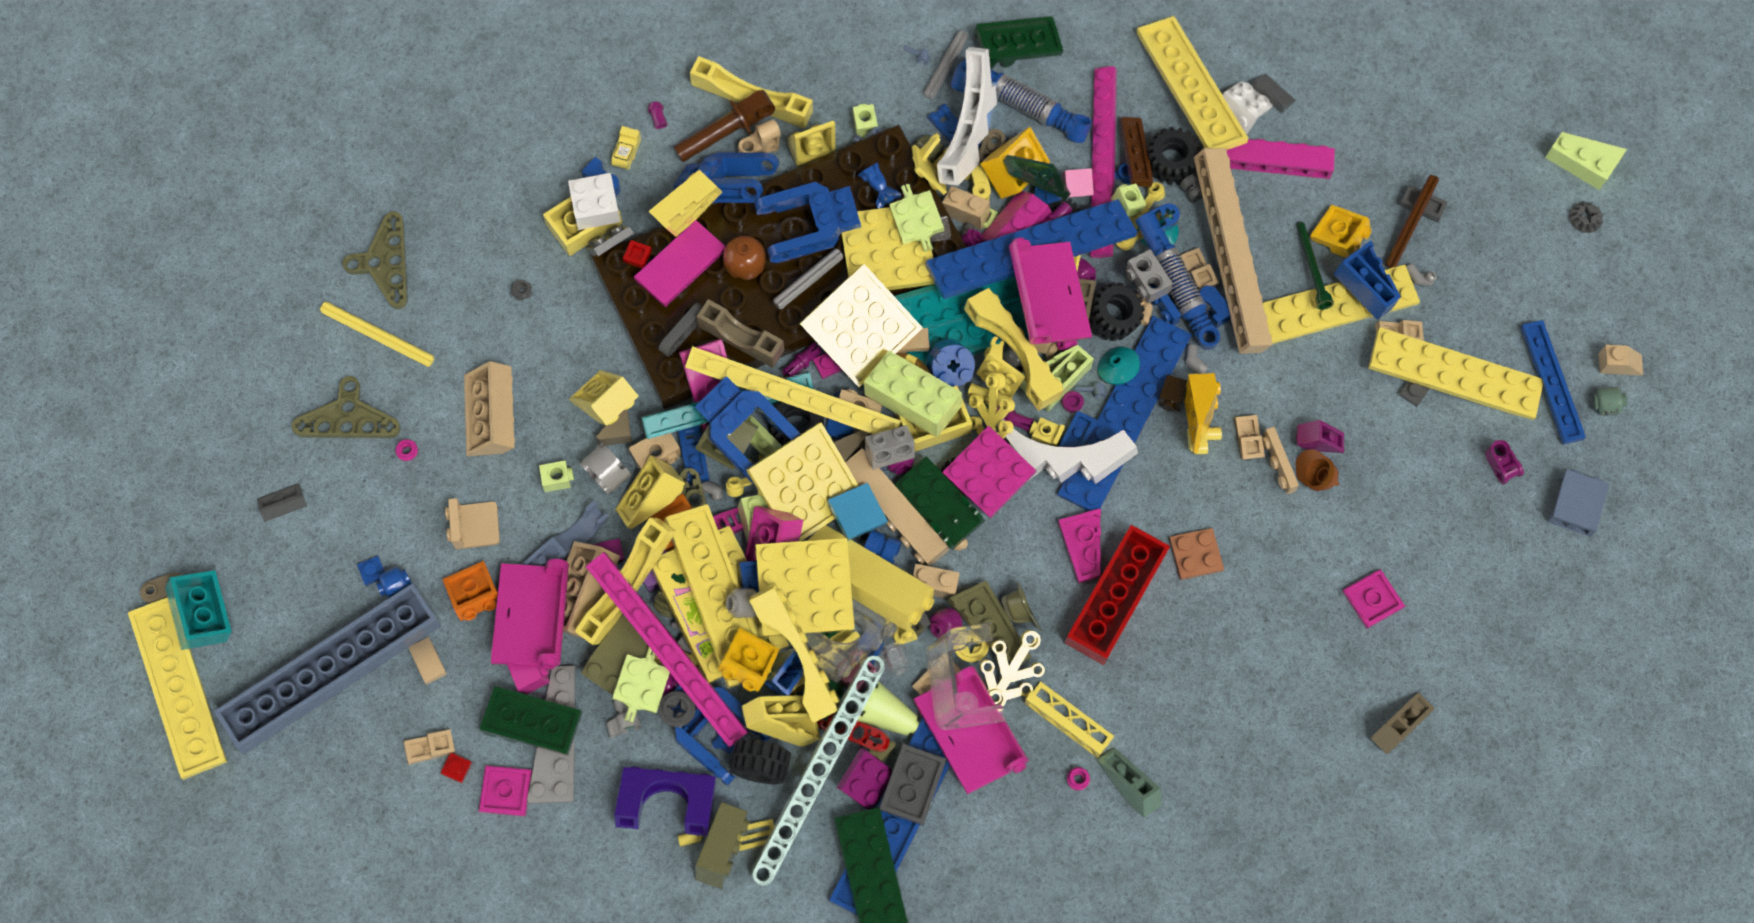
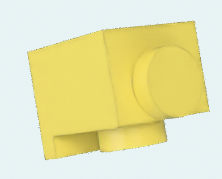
(1051, 438)

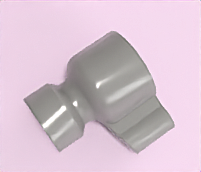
(618, 724)

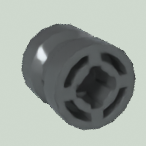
(1192, 186)

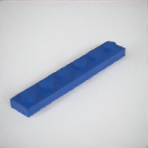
(1553, 381)

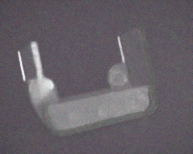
(952, 708)

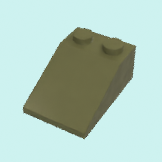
(608, 658)

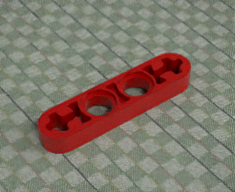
(864, 740)

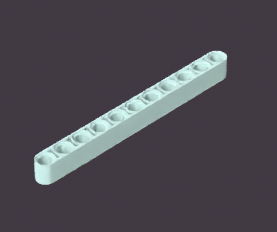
(817, 781)

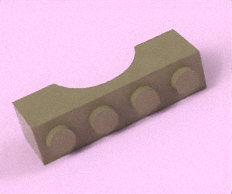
(724, 326)

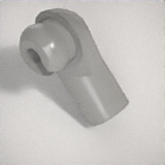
(1193, 361)

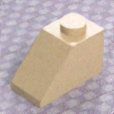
(1620, 360)

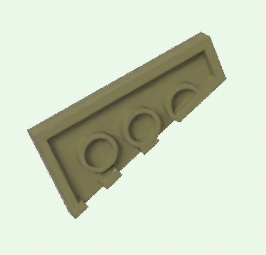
(981, 606)

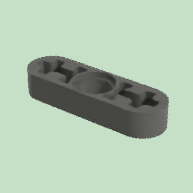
(680, 331)

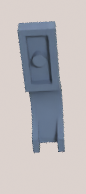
(560, 546)

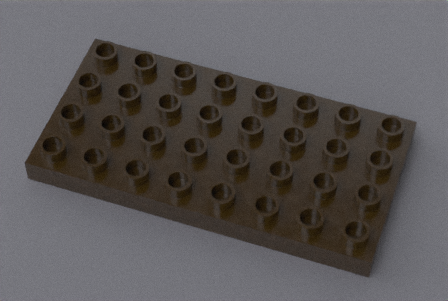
(752, 300)

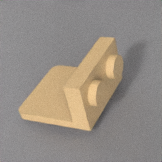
(472, 524)

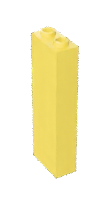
(883, 585)

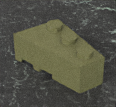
(721, 845)

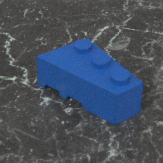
(1368, 281)

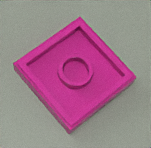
(1373, 598)
(505, 791)

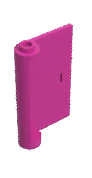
(1049, 292)
(535, 624)
(978, 751)

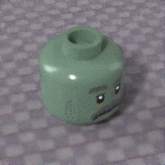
(1609, 401)

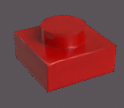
(637, 254)
(456, 768)

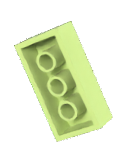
(913, 393)

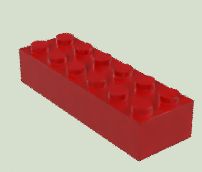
(1117, 594)

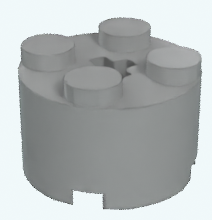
(605, 468)

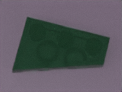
(1038, 174)

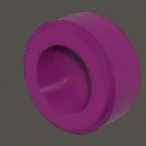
(1072, 402)

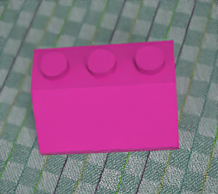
(1021, 213)
(772, 527)

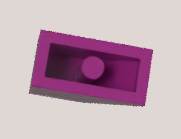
(1320, 437)

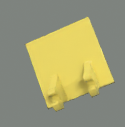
(925, 167)
(995, 364)

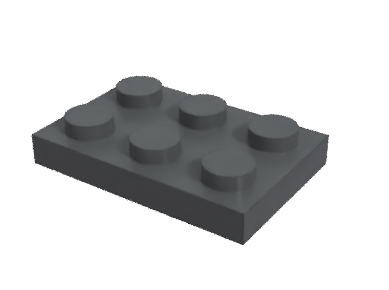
(912, 784)

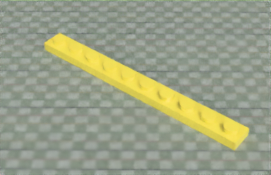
(790, 392)

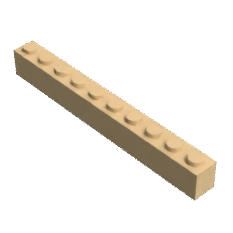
(1232, 251)

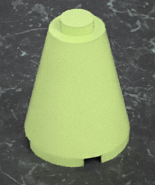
(888, 712)

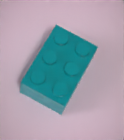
(198, 610)

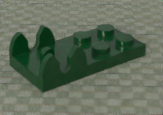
(1019, 39)
(939, 503)
(530, 721)

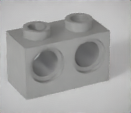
(1153, 275)
(889, 447)

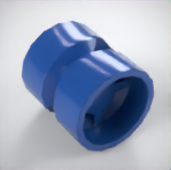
(883, 547)

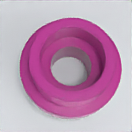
(406, 444)
(1078, 771)

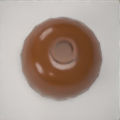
(744, 257)

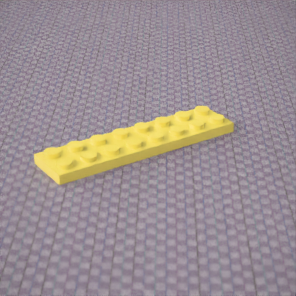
(1191, 84)
(1299, 315)
(1456, 373)
(708, 576)
(177, 691)

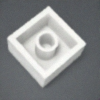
(594, 201)

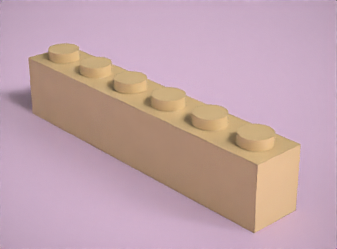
(899, 511)

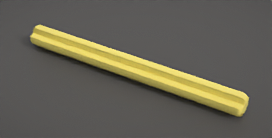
(377, 334)

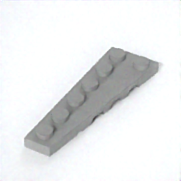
(554, 772)

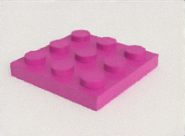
(989, 472)

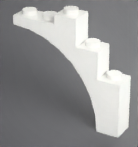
(972, 128)
(1062, 462)

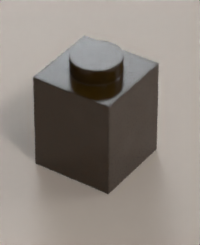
(1173, 393)

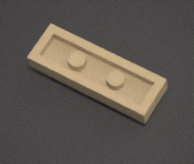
(1279, 461)

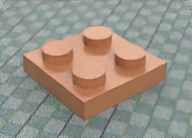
(1196, 554)

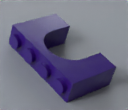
(640, 784)

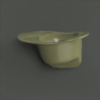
(1017, 607)

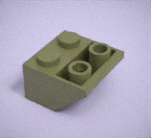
(740, 438)

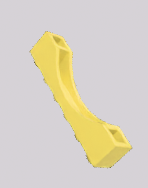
(716, 80)
(989, 314)
(645, 553)
(772, 610)

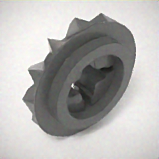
(1580, 222)
(671, 701)

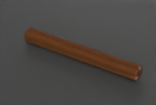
(1412, 221)

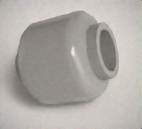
(739, 604)

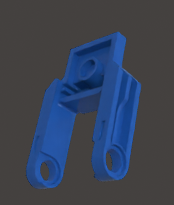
(733, 164)
(832, 212)
(728, 408)
(686, 734)

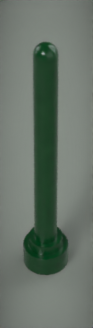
(1323, 298)

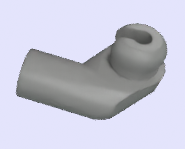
(1421, 278)
(711, 488)

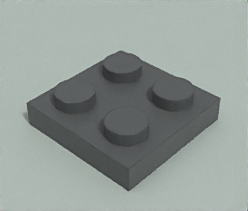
(615, 235)

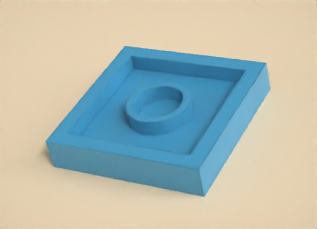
(857, 511)

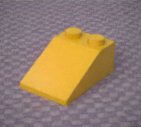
(1022, 145)
(1200, 405)

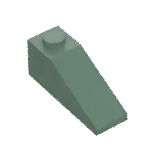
(1131, 782)

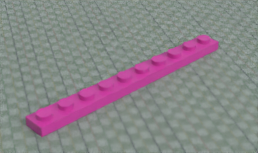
(1104, 143)
(667, 649)

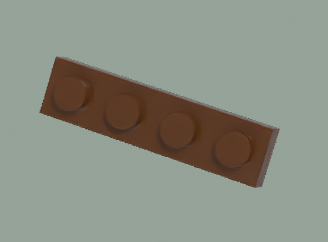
(1136, 151)

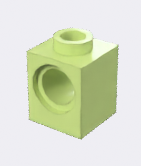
(864, 111)
(1130, 199)
(549, 470)

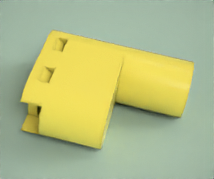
(1213, 433)

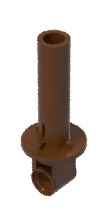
(741, 116)

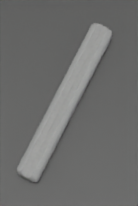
(945, 65)
(808, 278)

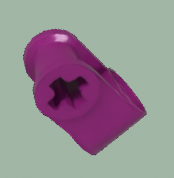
(1503, 463)

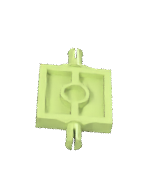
(917, 217)
(640, 684)

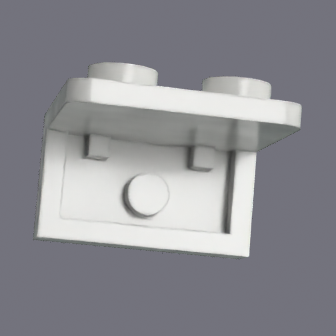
(1246, 104)

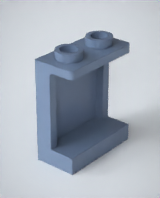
(1579, 502)

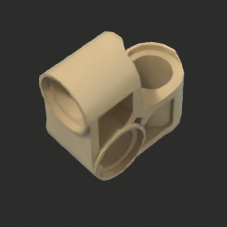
(763, 140)

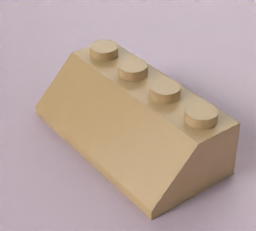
(489, 410)
(582, 587)

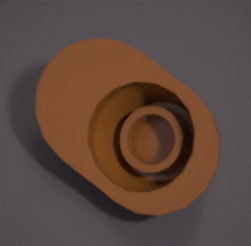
(1316, 470)

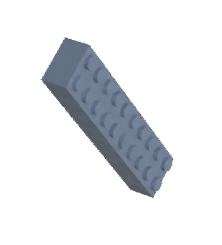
(327, 669)

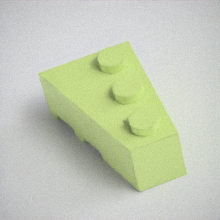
(1585, 158)
(1068, 368)

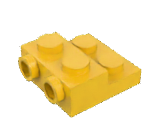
(1342, 231)
(748, 660)

